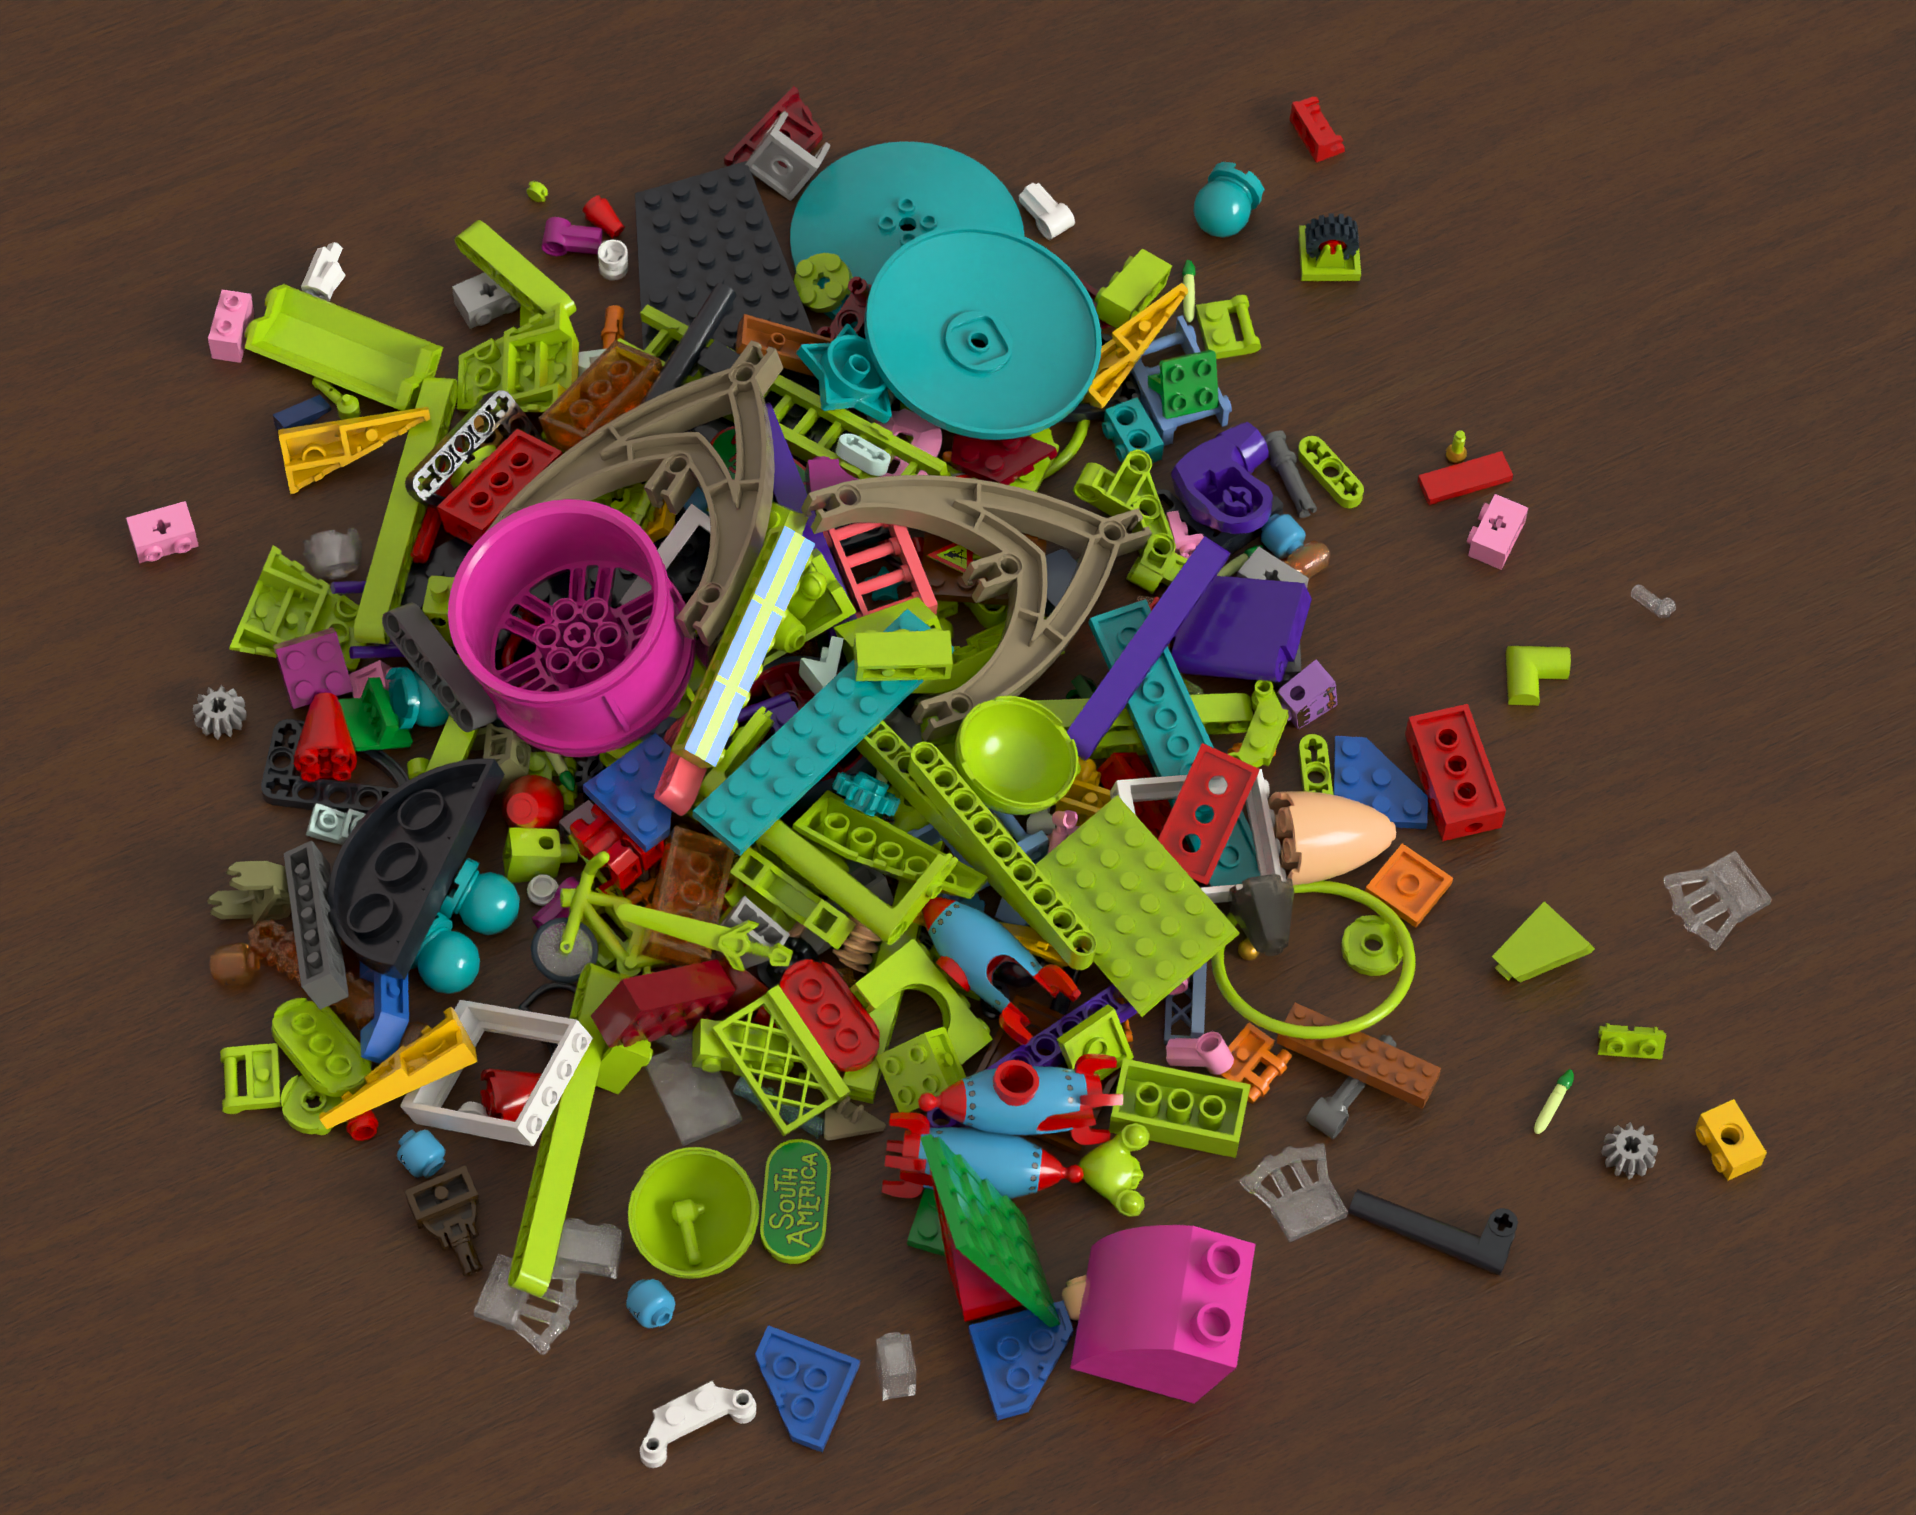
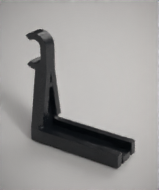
(1228, 541)

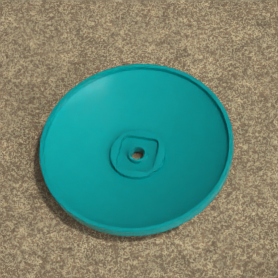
(871, 193)
(993, 289)

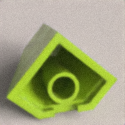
(1540, 946)

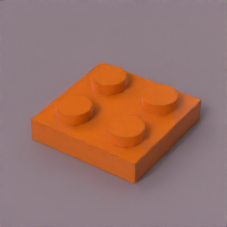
(1409, 885)

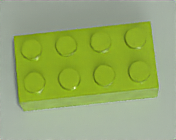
(1181, 1107)

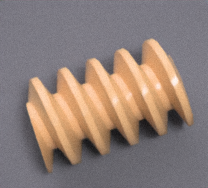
(858, 947)

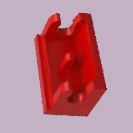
(1315, 130)

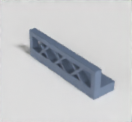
(1196, 1007)

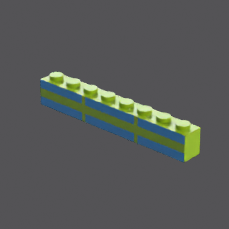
(743, 647)

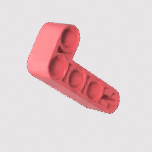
(680, 778)

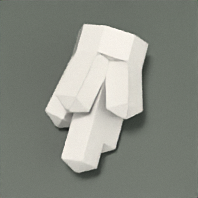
(324, 272)

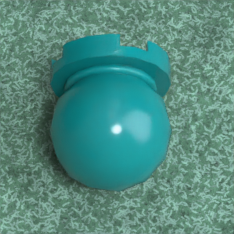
(1227, 200)
(414, 700)
(484, 900)
(447, 958)

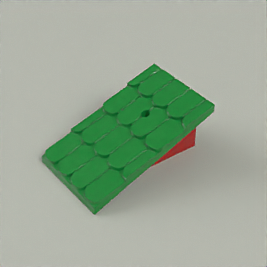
(985, 1241)

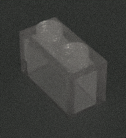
(590, 1248)
(895, 1366)

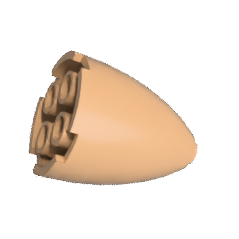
(1326, 834)

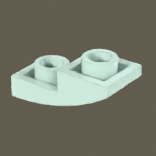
(332, 824)

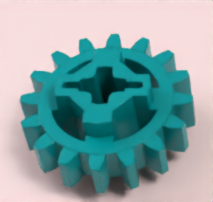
(866, 794)

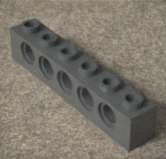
(315, 935)

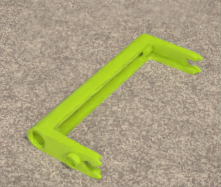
(815, 866)

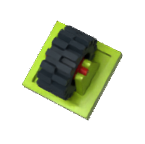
(1329, 249)

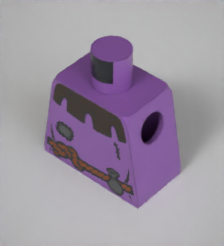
(1308, 695)

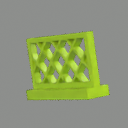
(803, 1044)

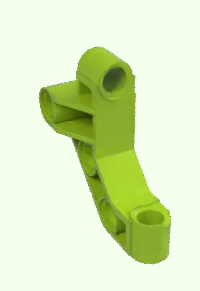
(1125, 491)

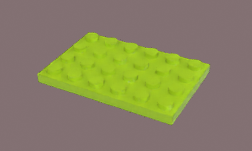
(1138, 904)

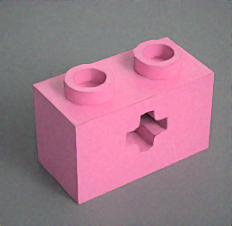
(229, 326)
(162, 532)
(1497, 532)

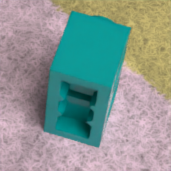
(1138, 432)

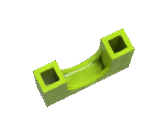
(913, 969)

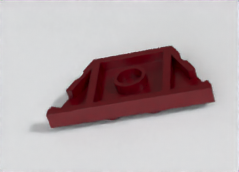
(797, 126)
(998, 459)

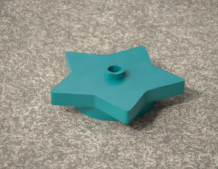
(847, 375)

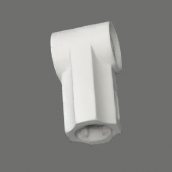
(1050, 217)

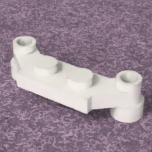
(691, 1413)

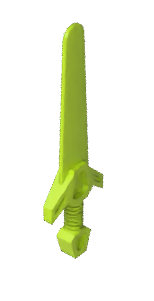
(730, 941)

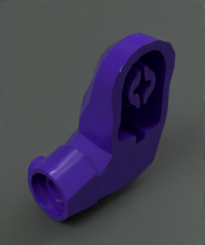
(1218, 484)

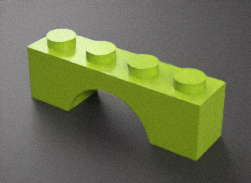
(793, 898)

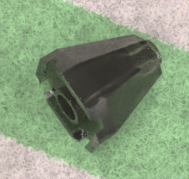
(1264, 911)

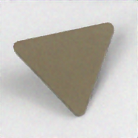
(849, 1120)

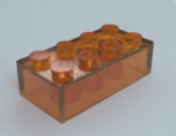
(601, 394)
(688, 885)

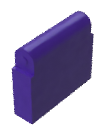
(1243, 629)

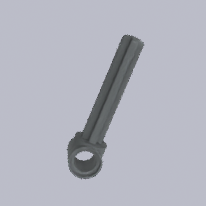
(1331, 1113)

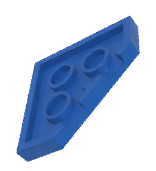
(1373, 780)
(628, 790)
(1018, 1357)
(805, 1384)

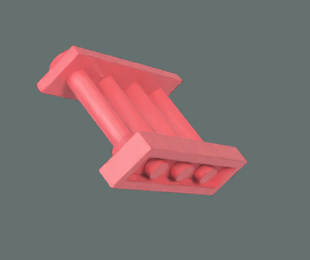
(900, 545)

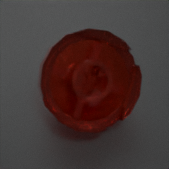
(746, 985)

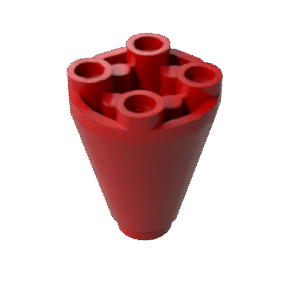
(325, 742)

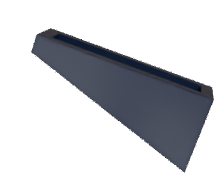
(302, 413)

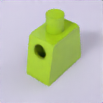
(436, 604)
(534, 853)

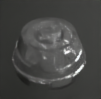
(333, 553)

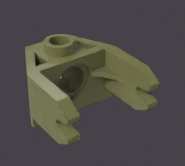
(513, 752)
(261, 893)

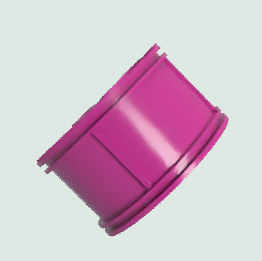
(637, 674)

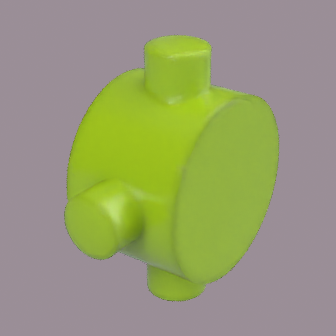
(537, 191)

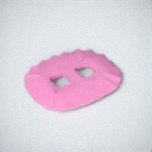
(925, 434)

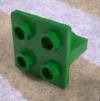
(1187, 384)
(372, 719)

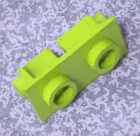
(1640, 1043)

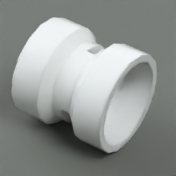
(613, 259)

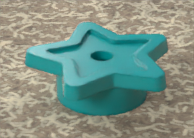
(885, 593)

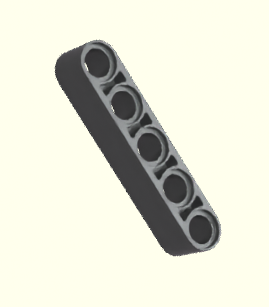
(439, 667)

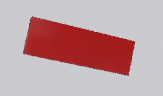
(1465, 478)

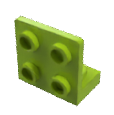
(920, 1067)

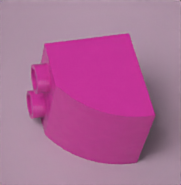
(1164, 1309)

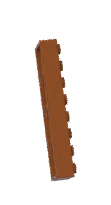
(781, 337)
(1364, 1059)

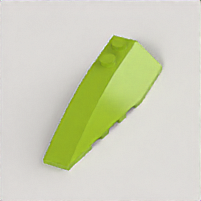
(967, 660)
(880, 845)

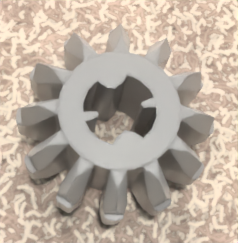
(219, 712)
(1631, 1140)

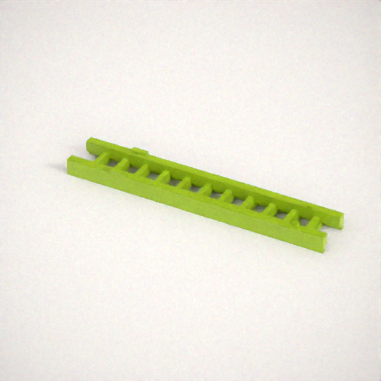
(794, 393)

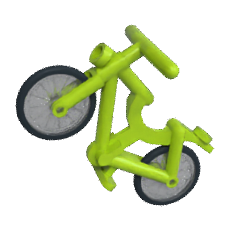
(566, 944)

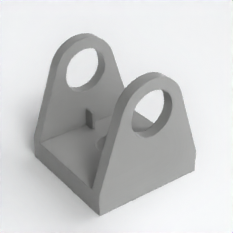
(778, 147)

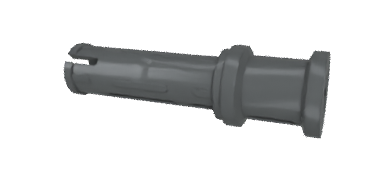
(1284, 462)

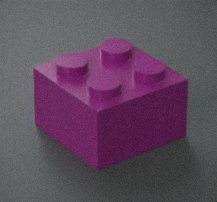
(312, 667)

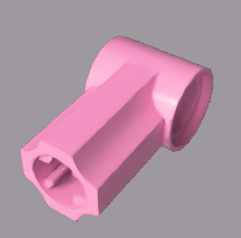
(1206, 1051)

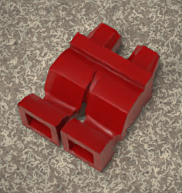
(607, 836)

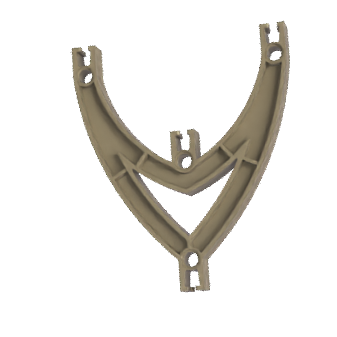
(653, 448)
(989, 523)

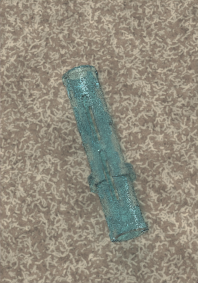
(789, 1113)

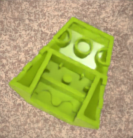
(527, 362)
(292, 605)

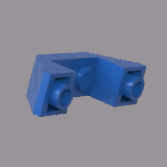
(391, 1016)

